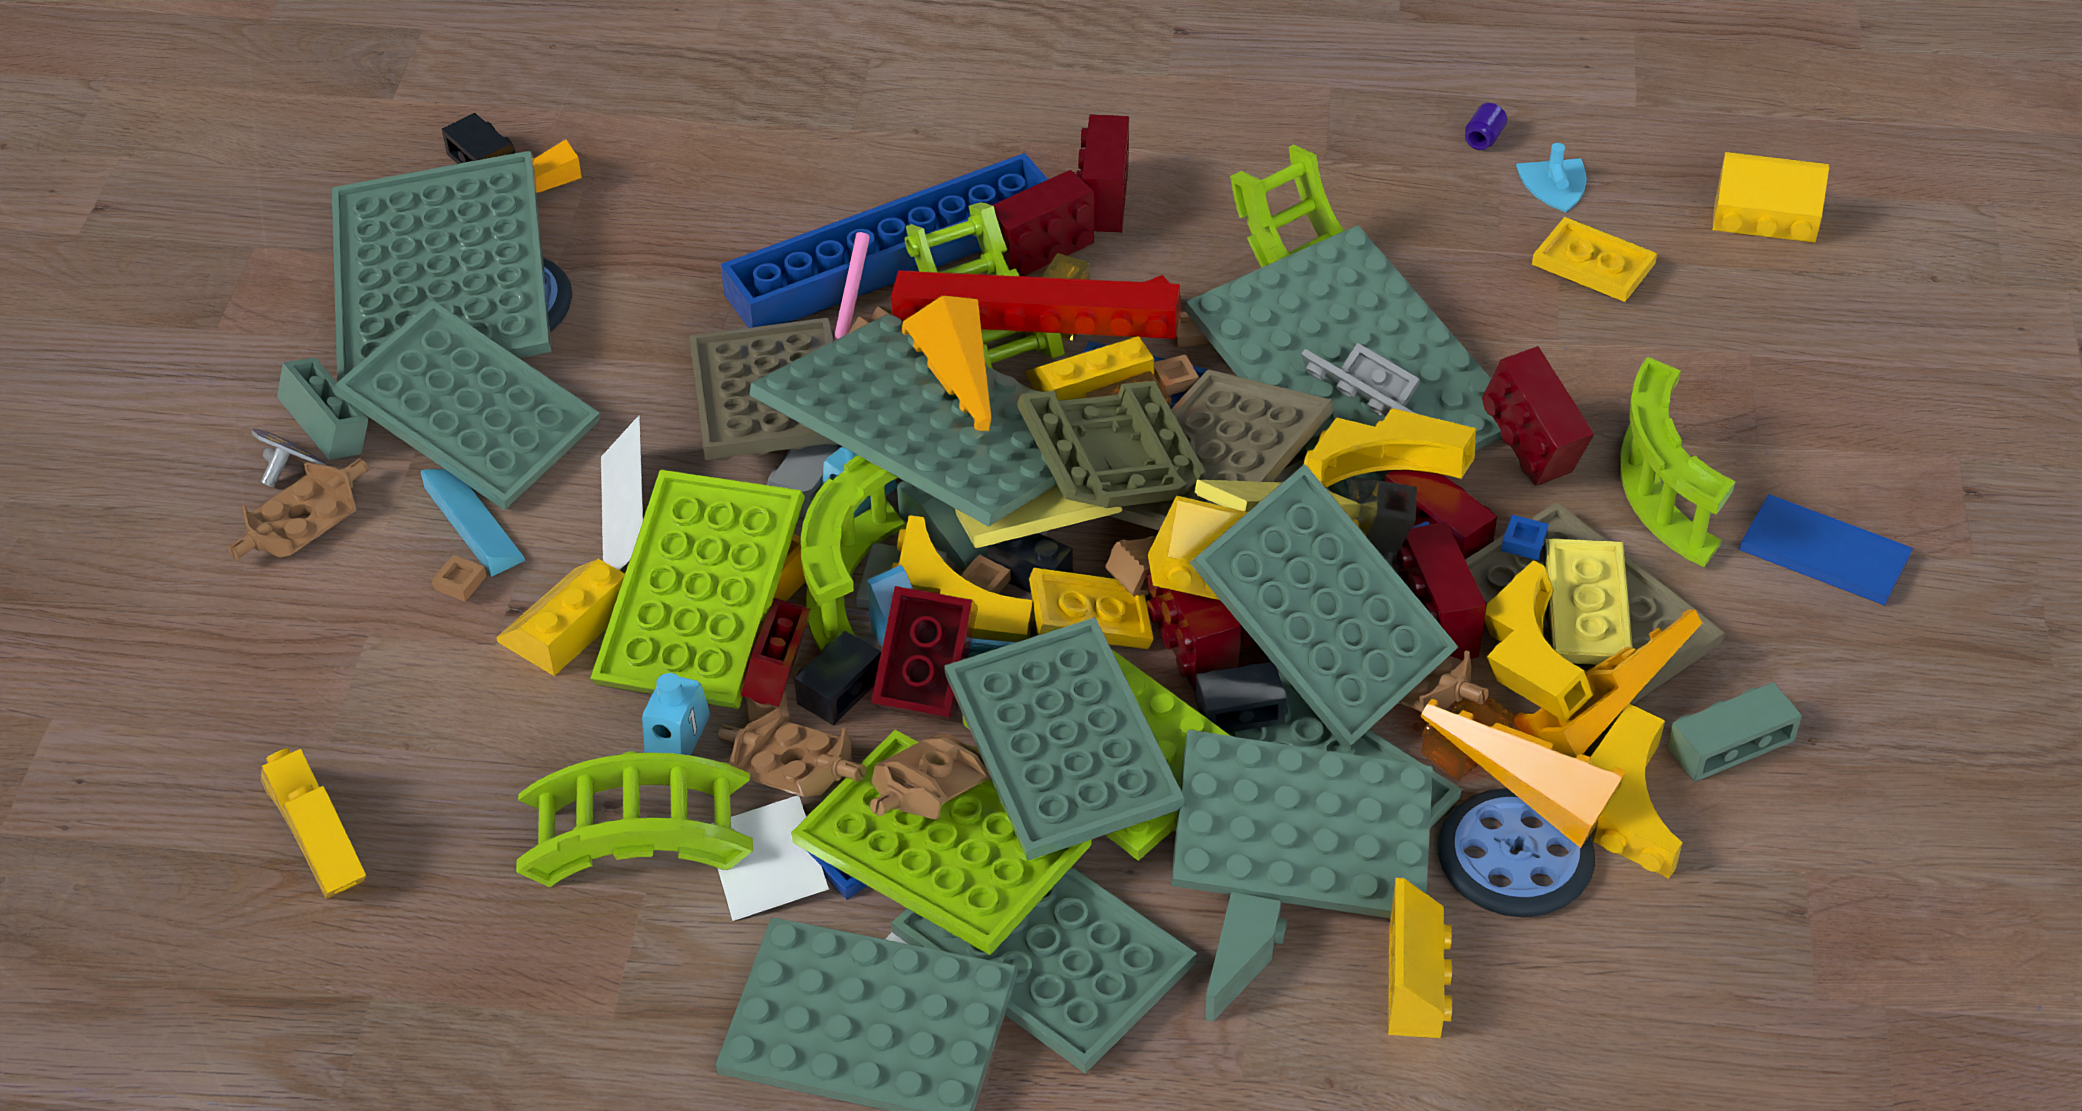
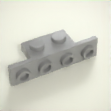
(1368, 377)

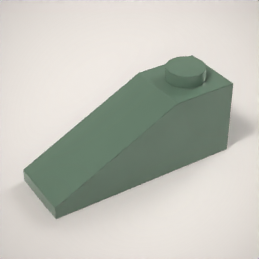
(941, 524)
(1244, 948)

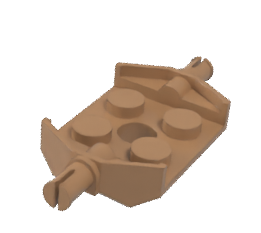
(321, 494)
(1446, 684)
(773, 751)
(927, 776)

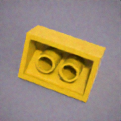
(1770, 197)
(1092, 369)
(1183, 536)
(566, 617)
(1418, 964)

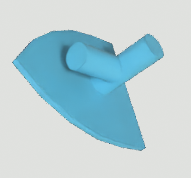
(1555, 181)

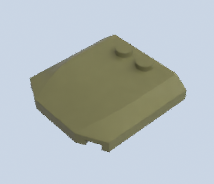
(1113, 446)

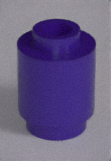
(1485, 126)

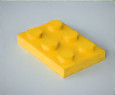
(1594, 259)
(1072, 598)

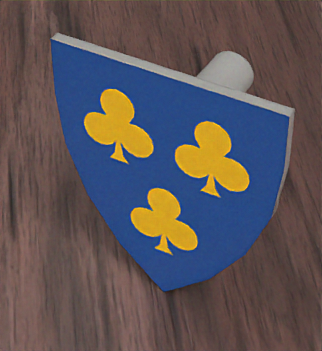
(278, 457)

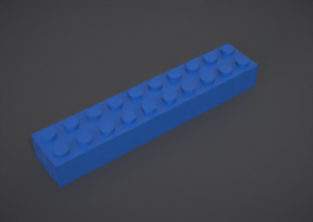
(812, 268)

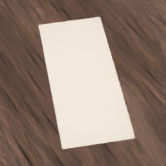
(622, 496)

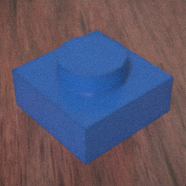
(1525, 537)

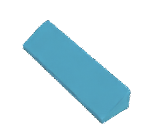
(472, 521)

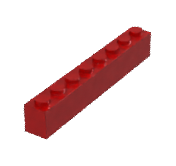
(1049, 303)

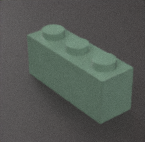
(329, 420)
(1733, 731)

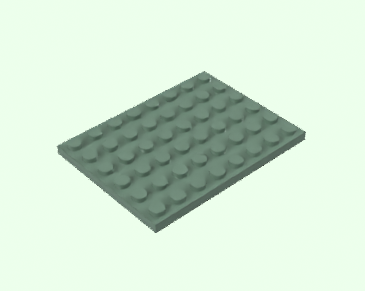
(446, 237)
(1327, 304)
(893, 411)

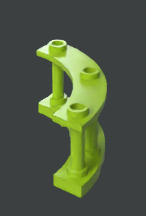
(1252, 203)
(986, 228)
(1655, 451)
(837, 542)
(633, 836)

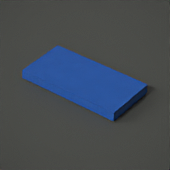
(1826, 549)

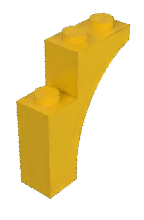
(1396, 443)
(997, 615)
(1523, 656)
(1630, 820)
(312, 821)

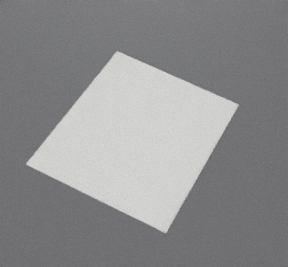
(777, 867)

